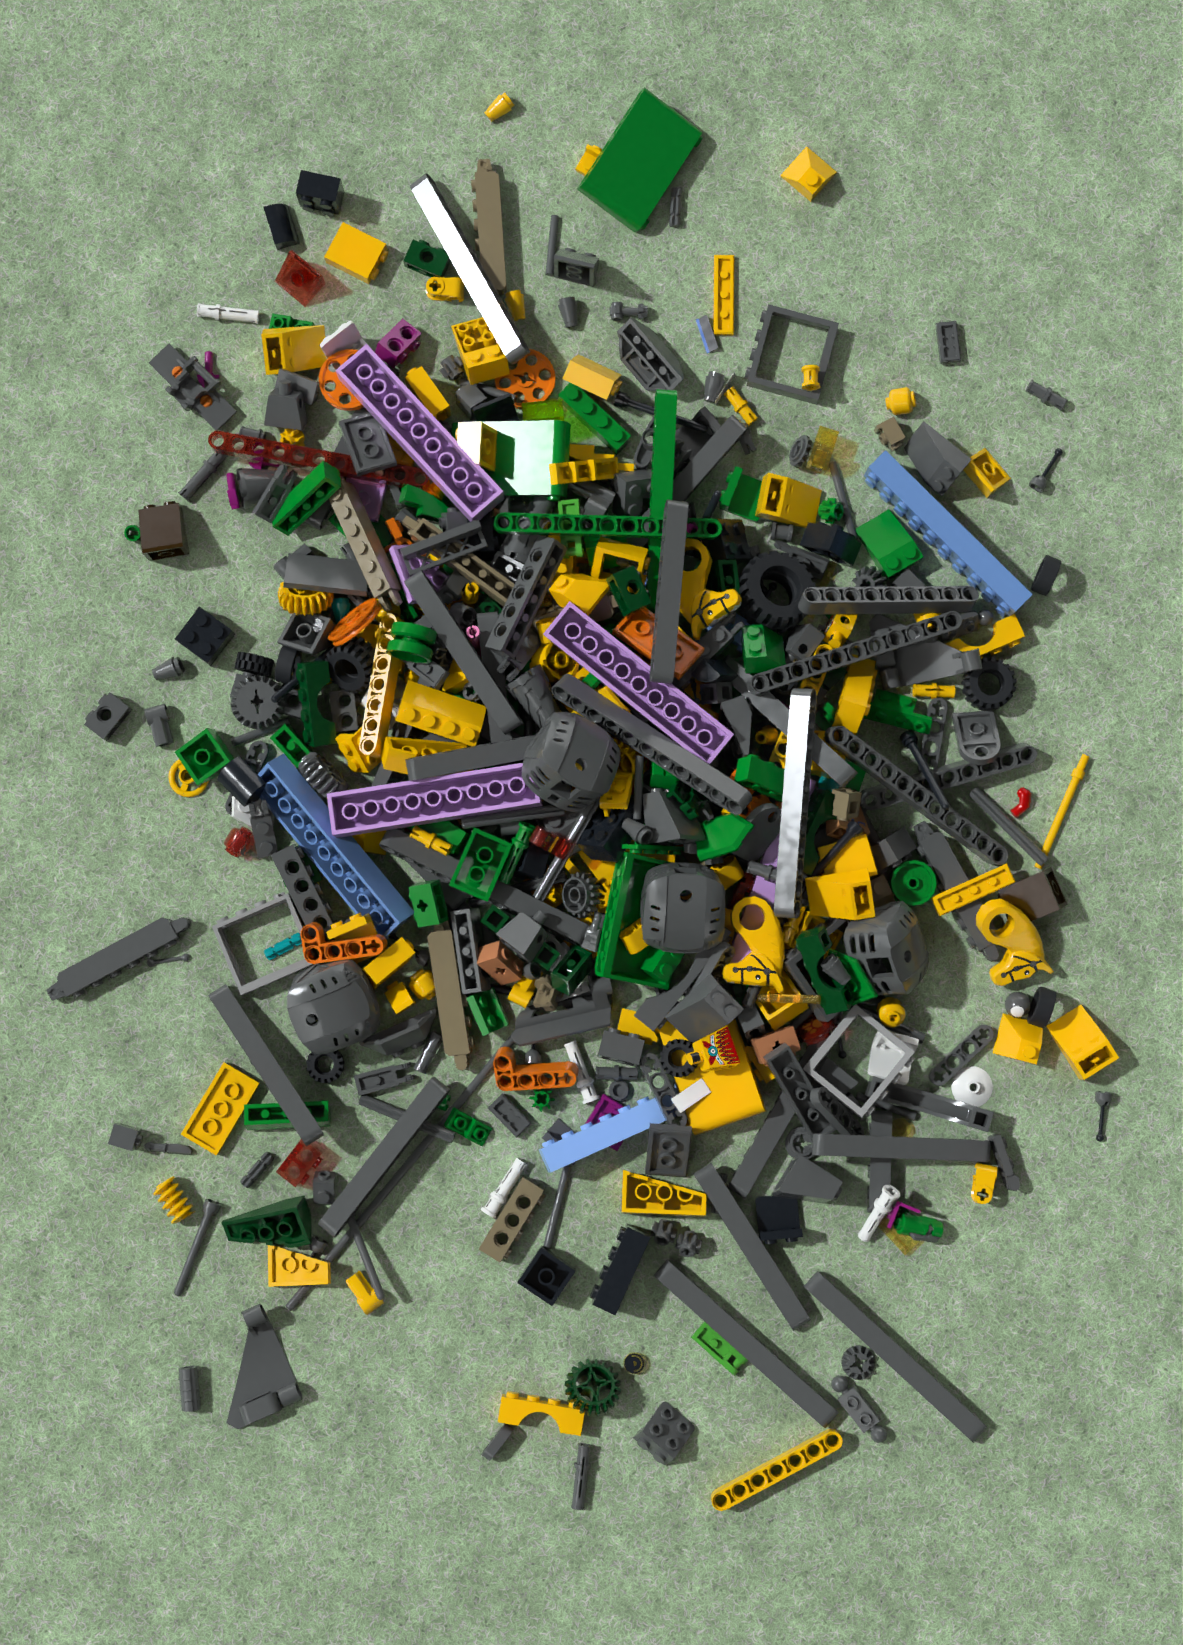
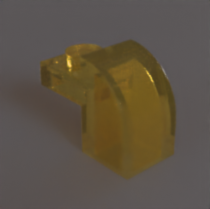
(822, 450)

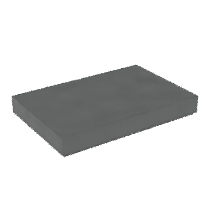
(367, 444)
(668, 1150)

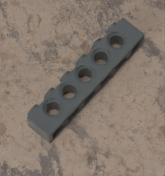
(526, 597)
(282, 859)

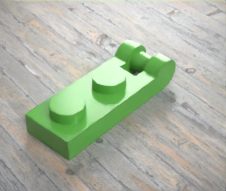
(570, 507)
(718, 1348)

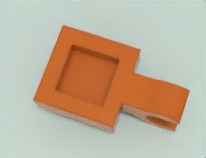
(395, 529)

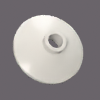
(962, 1082)

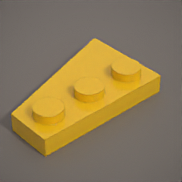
(295, 1269)

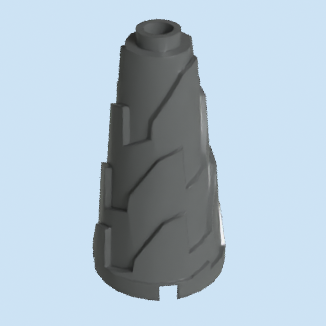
(519, 545)
(534, 694)

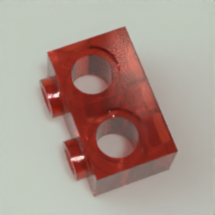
(296, 1159)

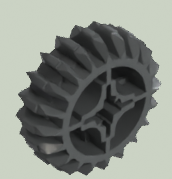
(322, 774)

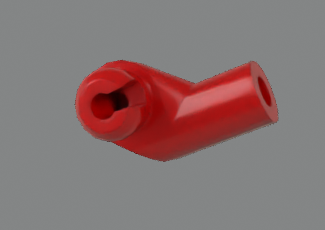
(1024, 802)

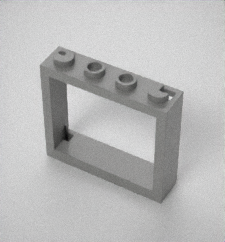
(244, 914)
(892, 1077)

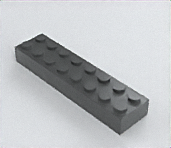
(797, 1089)

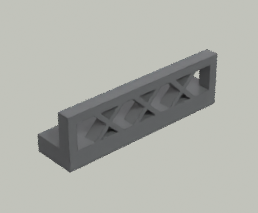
(443, 539)

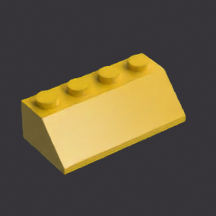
(441, 713)

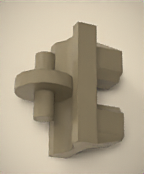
(545, 994)

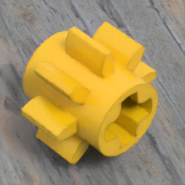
(293, 437)

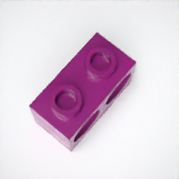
(396, 341)

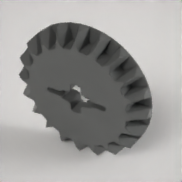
(247, 712)

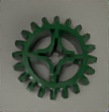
(584, 1389)

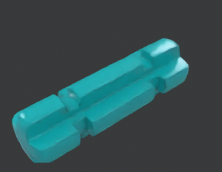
(283, 946)

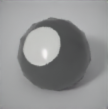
(1017, 1004)

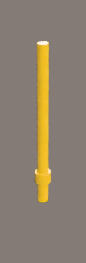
(1077, 776)

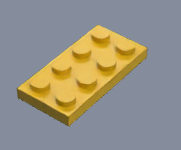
(220, 1108)

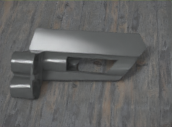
(598, 497)
(582, 1014)

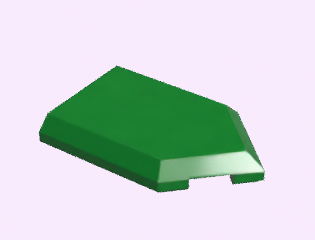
(722, 835)
(859, 982)

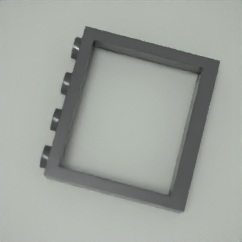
(781, 389)
(793, 956)

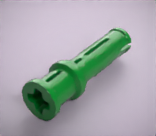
(518, 842)

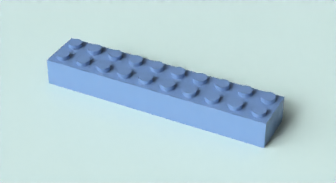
(946, 534)
(339, 858)

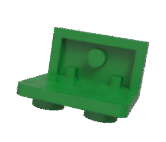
(741, 495)

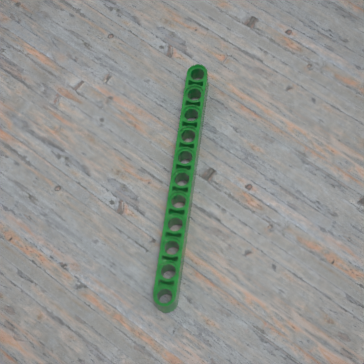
(661, 477)
(597, 521)

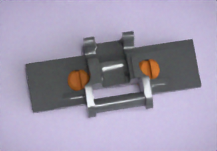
(188, 391)

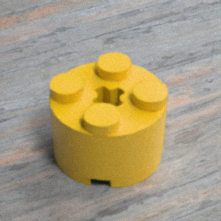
(554, 662)

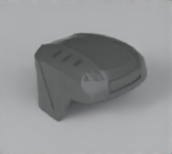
(580, 743)
(682, 923)
(895, 937)
(338, 1007)

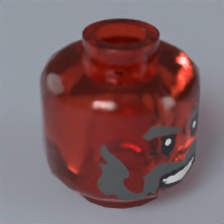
(239, 841)

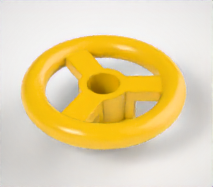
(185, 783)

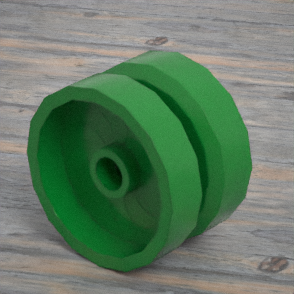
(411, 642)
(923, 879)

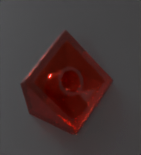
(299, 278)

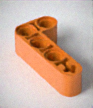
(344, 945)
(558, 1071)

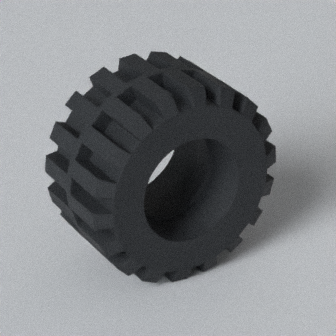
(351, 664)
(985, 701)

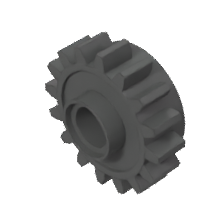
(581, 894)

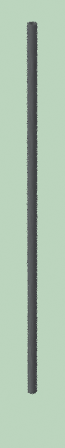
(401, 1172)

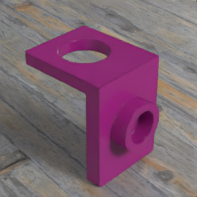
(894, 1212)

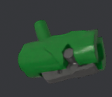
(918, 1227)

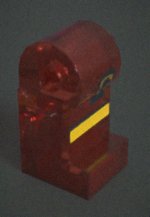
(551, 841)

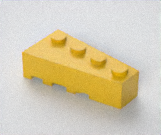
(855, 695)
(398, 749)
(662, 1198)

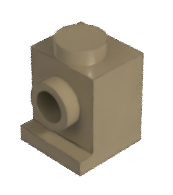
(890, 434)
(846, 803)

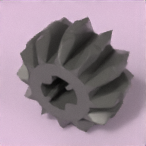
(869, 574)

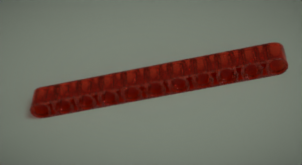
(311, 454)

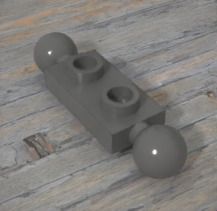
(969, 624)
(859, 1409)

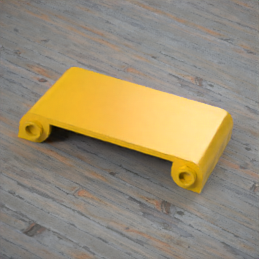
(733, 1090)

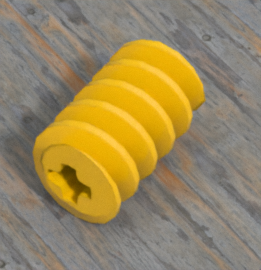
(173, 1201)

